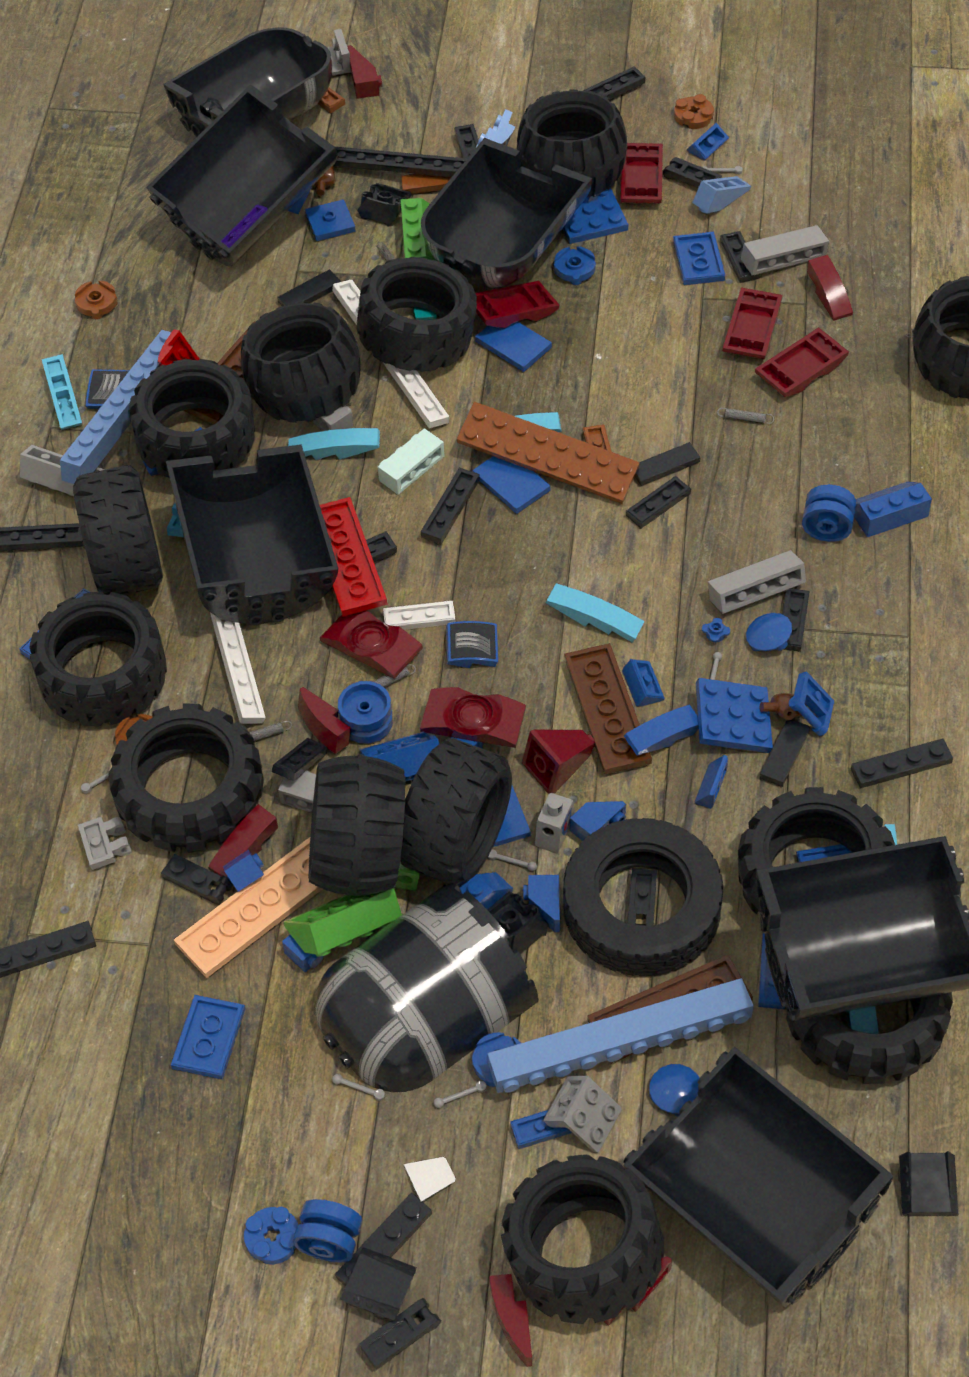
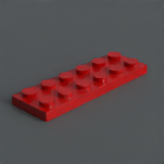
(357, 582)

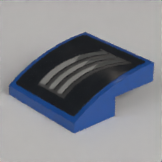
(102, 385)
(472, 643)

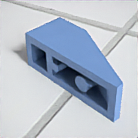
(718, 193)

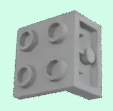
(339, 54)
(584, 1111)

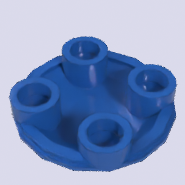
(769, 632)
(673, 1087)

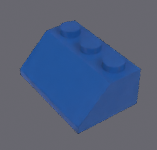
(892, 507)
(404, 752)

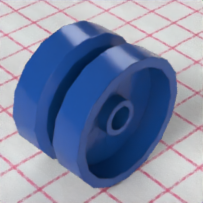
(829, 513)
(366, 710)
(327, 1230)

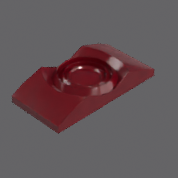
(642, 173)
(515, 303)
(752, 323)
(802, 363)
(372, 642)
(473, 716)

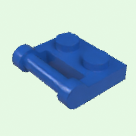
(816, 698)

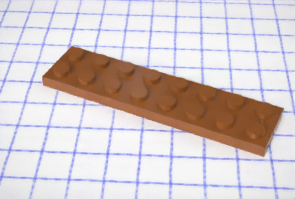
(548, 452)

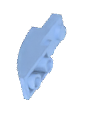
(501, 131)

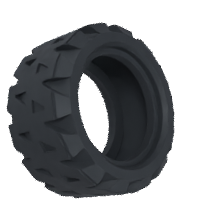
(412, 342)
(190, 386)
(117, 531)
(92, 620)
(455, 811)
(593, 1289)

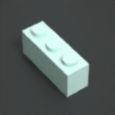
(411, 461)

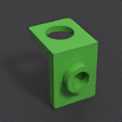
(407, 878)

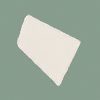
(430, 1176)

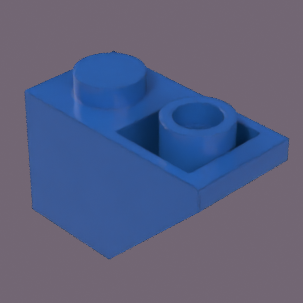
(596, 815)

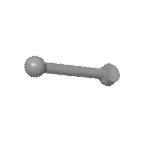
(737, 170)
(717, 656)
(86, 787)
(532, 866)
(480, 1087)
(378, 1094)

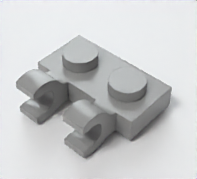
(97, 843)

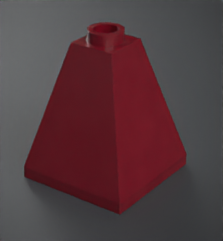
(556, 755)

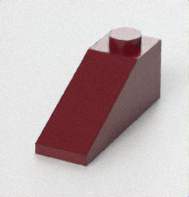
(364, 75)

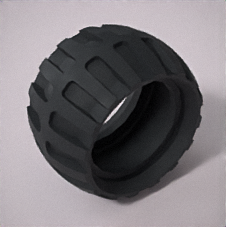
(576, 133)
(937, 355)
(300, 362)
(356, 825)

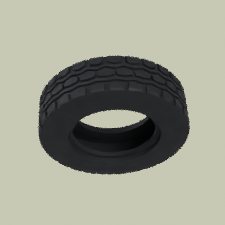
(642, 948)

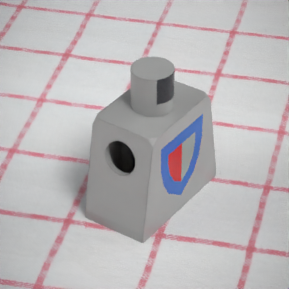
(556, 816)

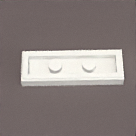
(420, 615)

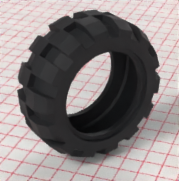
(175, 734)
(801, 818)
(876, 1055)

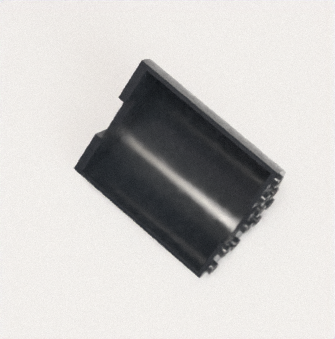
(238, 163)
(254, 535)
(865, 928)
(761, 1177)

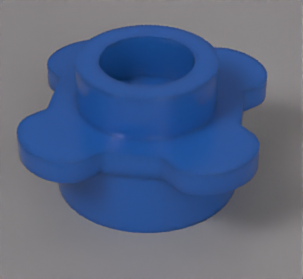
(716, 635)

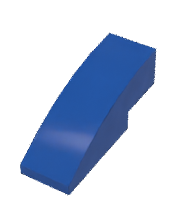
(663, 730)

